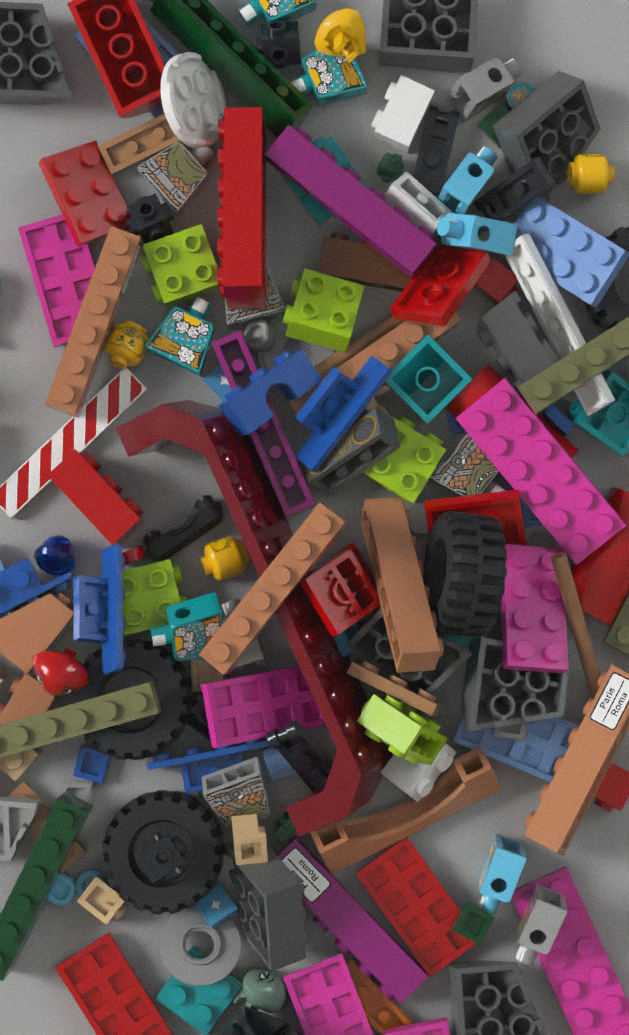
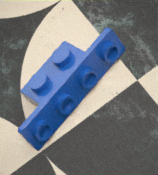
(336, 407)
(23, 586)
(100, 609)
(198, 763)

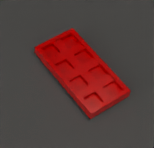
(415, 905)
(111, 991)

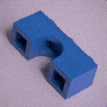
(247, 406)

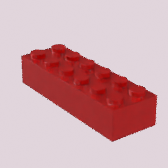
(242, 208)

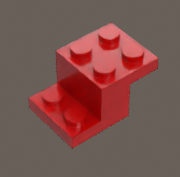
(341, 589)

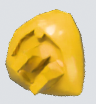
(342, 35)

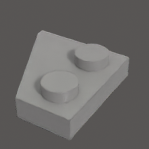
(15, 820)

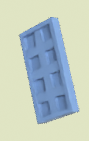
(571, 251)
(536, 755)

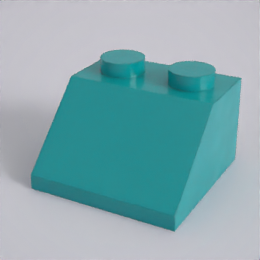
(427, 379)

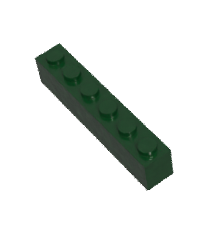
(235, 60)
(39, 876)

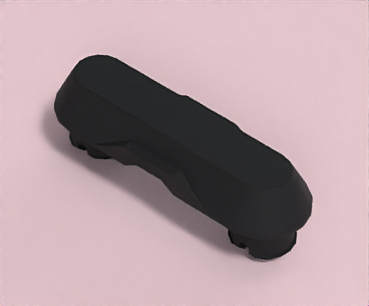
(165, 546)

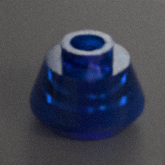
(56, 556)

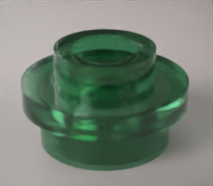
(390, 167)

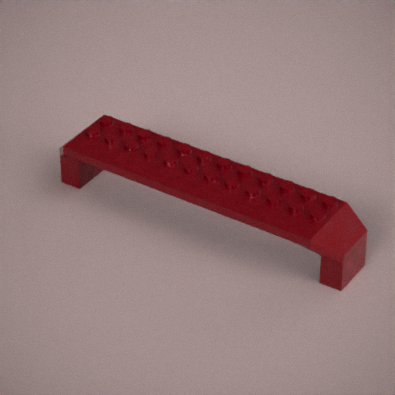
(265, 533)

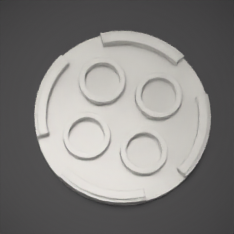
(192, 99)

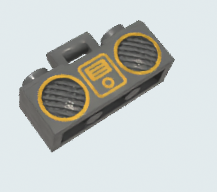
(362, 446)

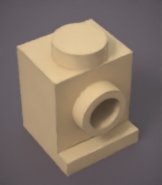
(249, 840)

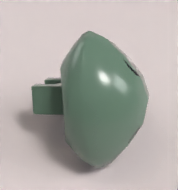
(262, 991)

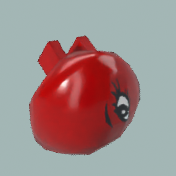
(60, 672)

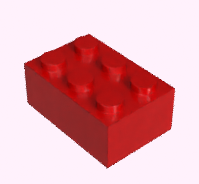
(97, 497)

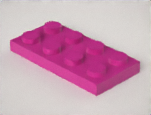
(59, 273)
(533, 612)
(256, 703)
(327, 999)

